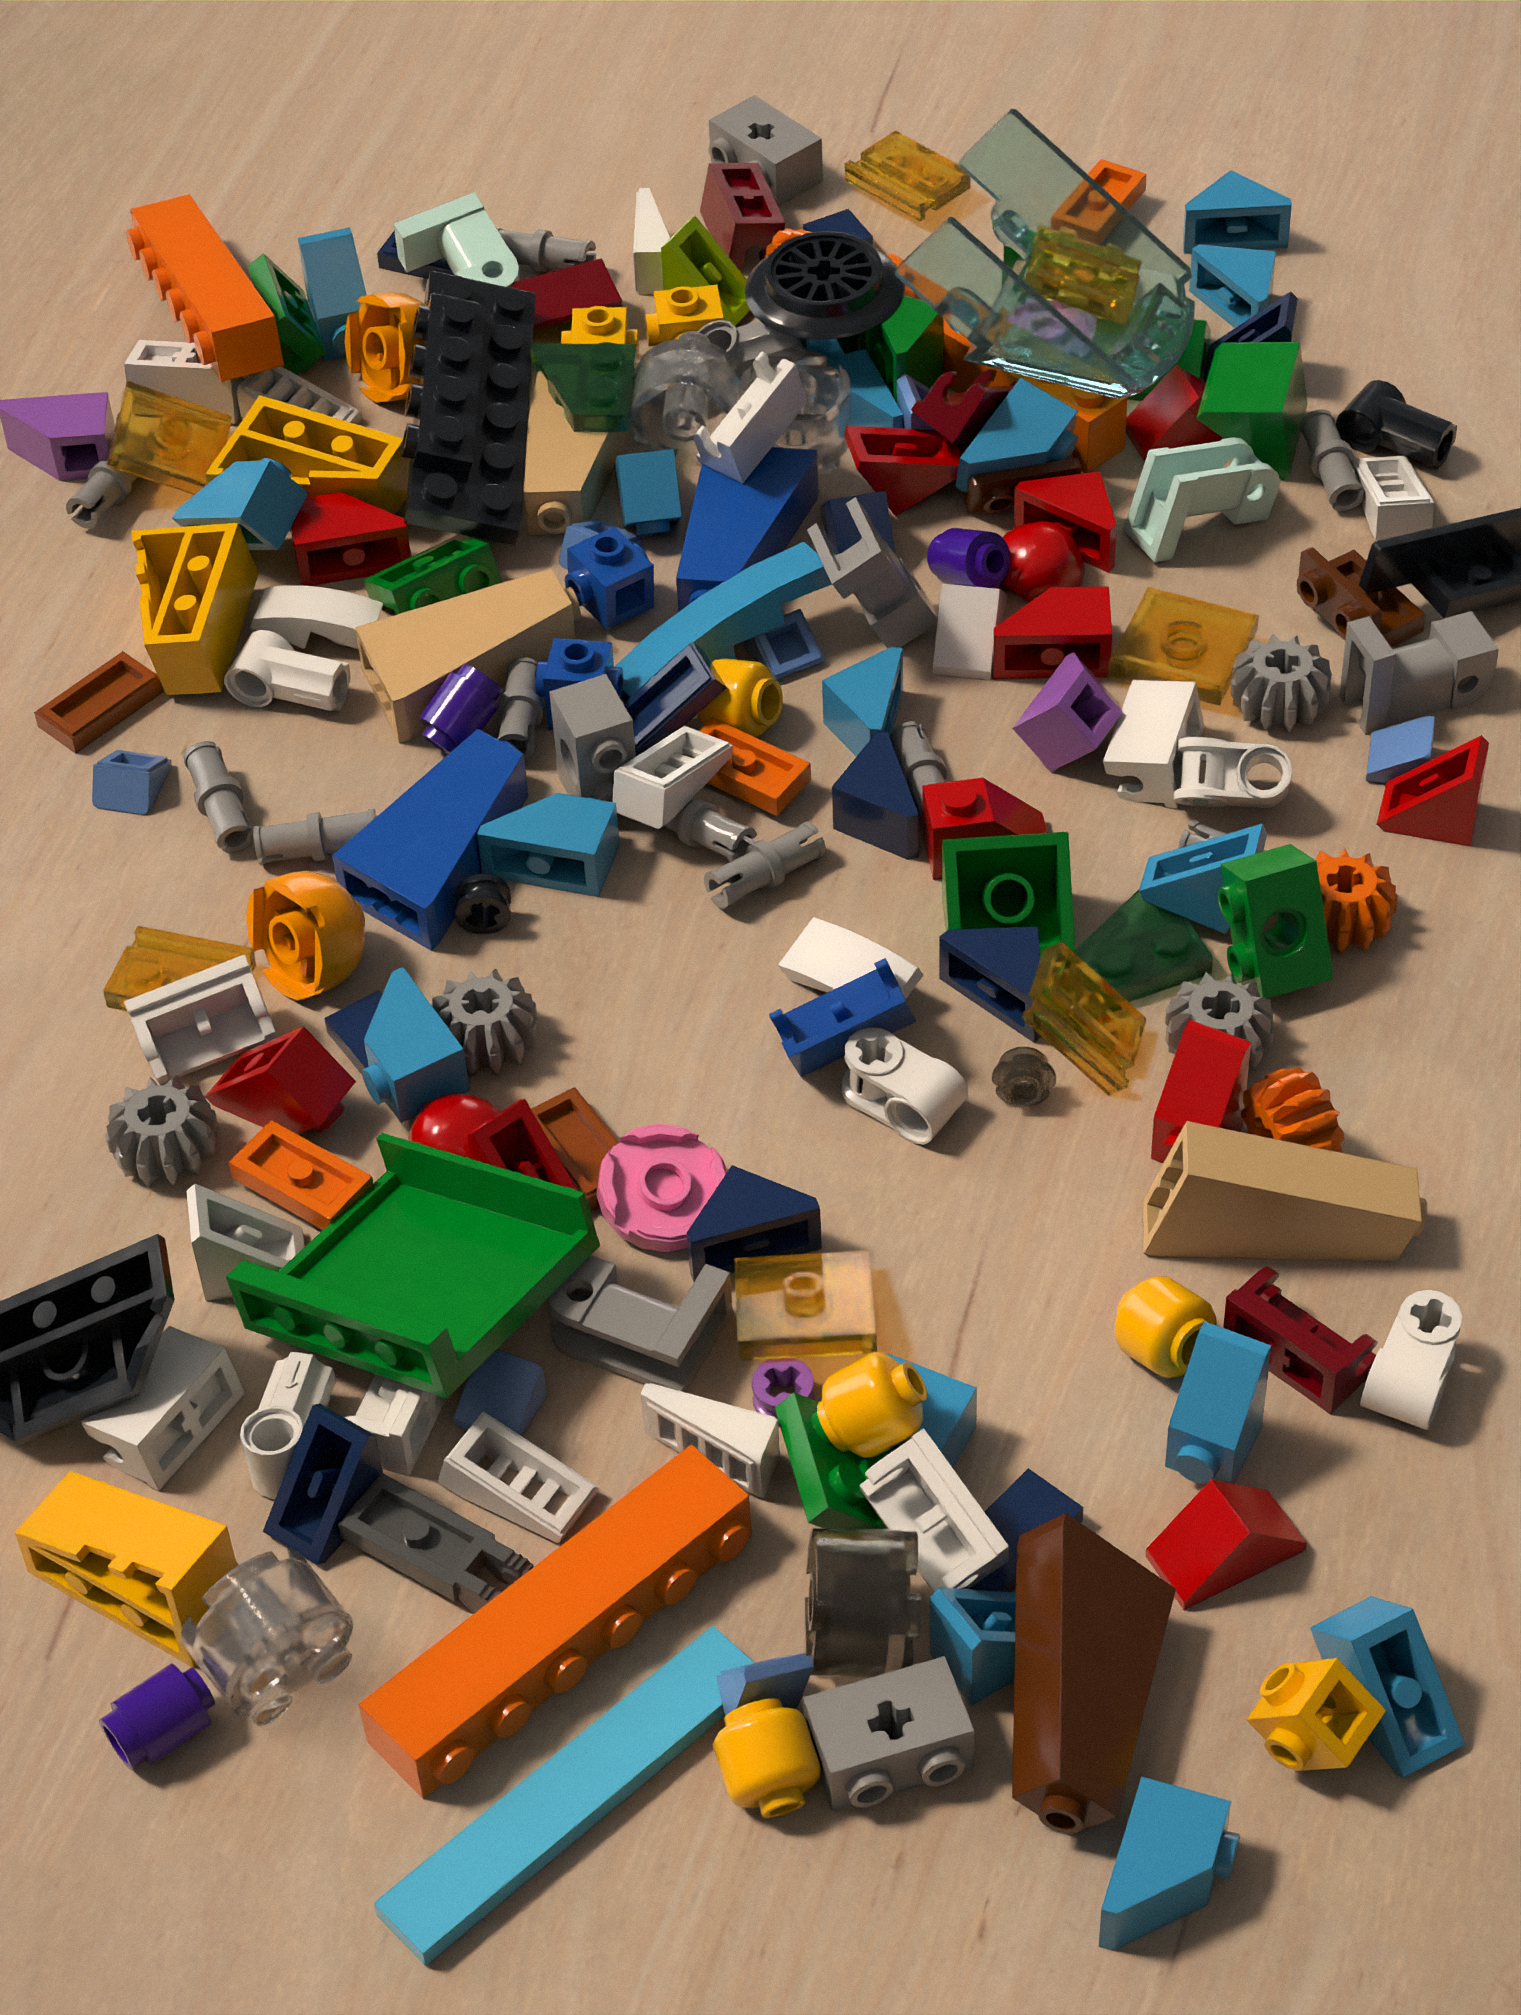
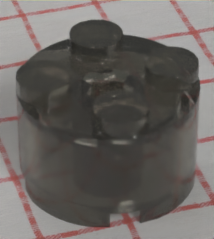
(860, 1601)

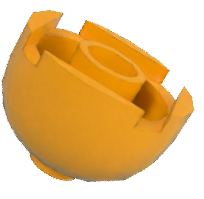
(382, 344)
(307, 931)

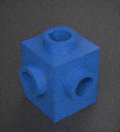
(611, 577)
(574, 662)

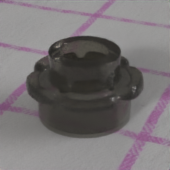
(1023, 1065)

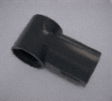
(1384, 419)

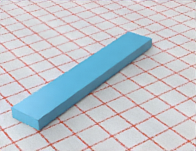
(560, 1800)

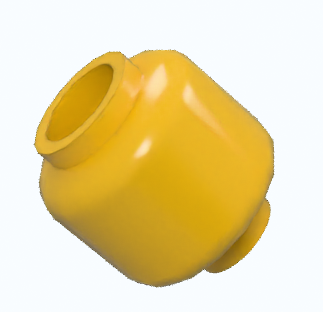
(749, 701)
(1160, 1324)
(872, 1405)
(767, 1757)

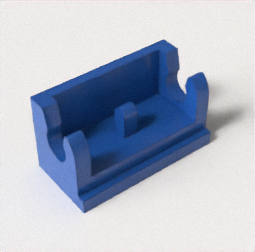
(820, 1028)

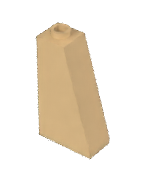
(563, 467)
(487, 629)
(1277, 1200)

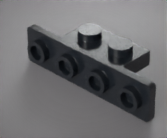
(1454, 564)

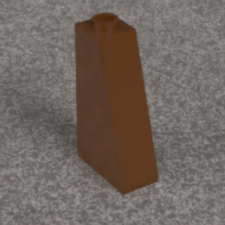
(1081, 1671)

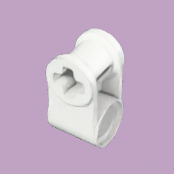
(1227, 773)
(904, 1091)
(1415, 1360)

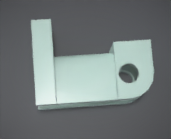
(462, 236)
(1194, 483)

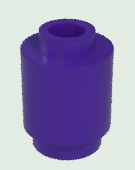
(969, 558)
(459, 708)
(158, 1715)

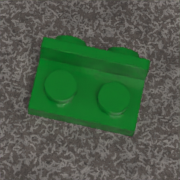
(294, 320)
(435, 575)
(824, 1474)

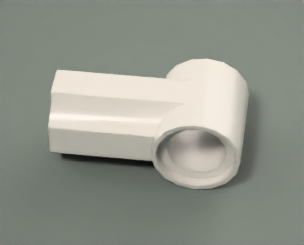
(272, 669)
(275, 1428)

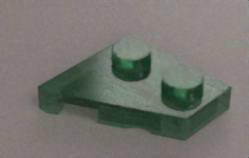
(590, 382)
(1145, 950)

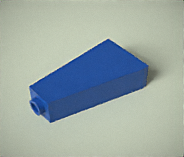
(746, 521)
(426, 841)

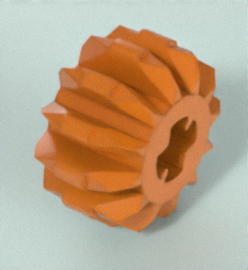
(1355, 899)
(1292, 1109)

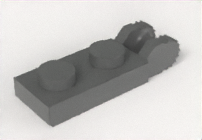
(429, 1543)

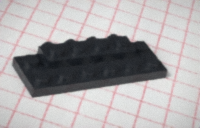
(469, 408)

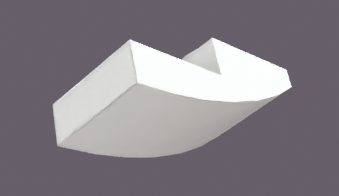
(301, 609)
(833, 956)

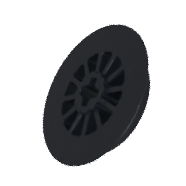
(824, 287)

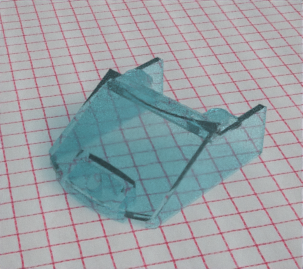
(1009, 319)

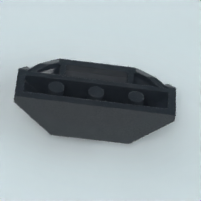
(82, 1340)

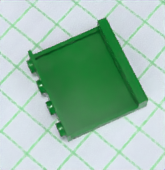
(423, 1268)

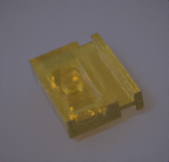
(907, 175)
(163, 958)
(1084, 1018)

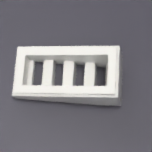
(649, 237)
(294, 390)
(1393, 497)
(663, 780)
(731, 1437)
(508, 1449)

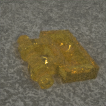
(1083, 273)

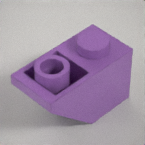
(60, 432)
(1068, 715)

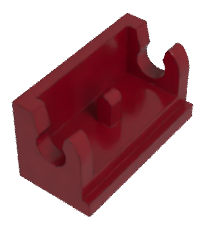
(740, 209)
(570, 288)
(961, 414)
(1302, 1348)

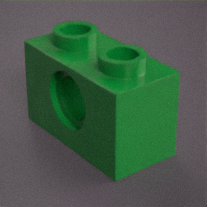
(1297, 947)

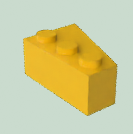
(321, 453)
(193, 601)
(127, 1557)

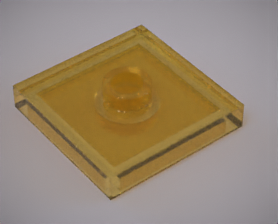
(166, 438)
(1183, 642)
(804, 1305)

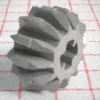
(1281, 683)
(1223, 1007)
(489, 1019)
(161, 1131)

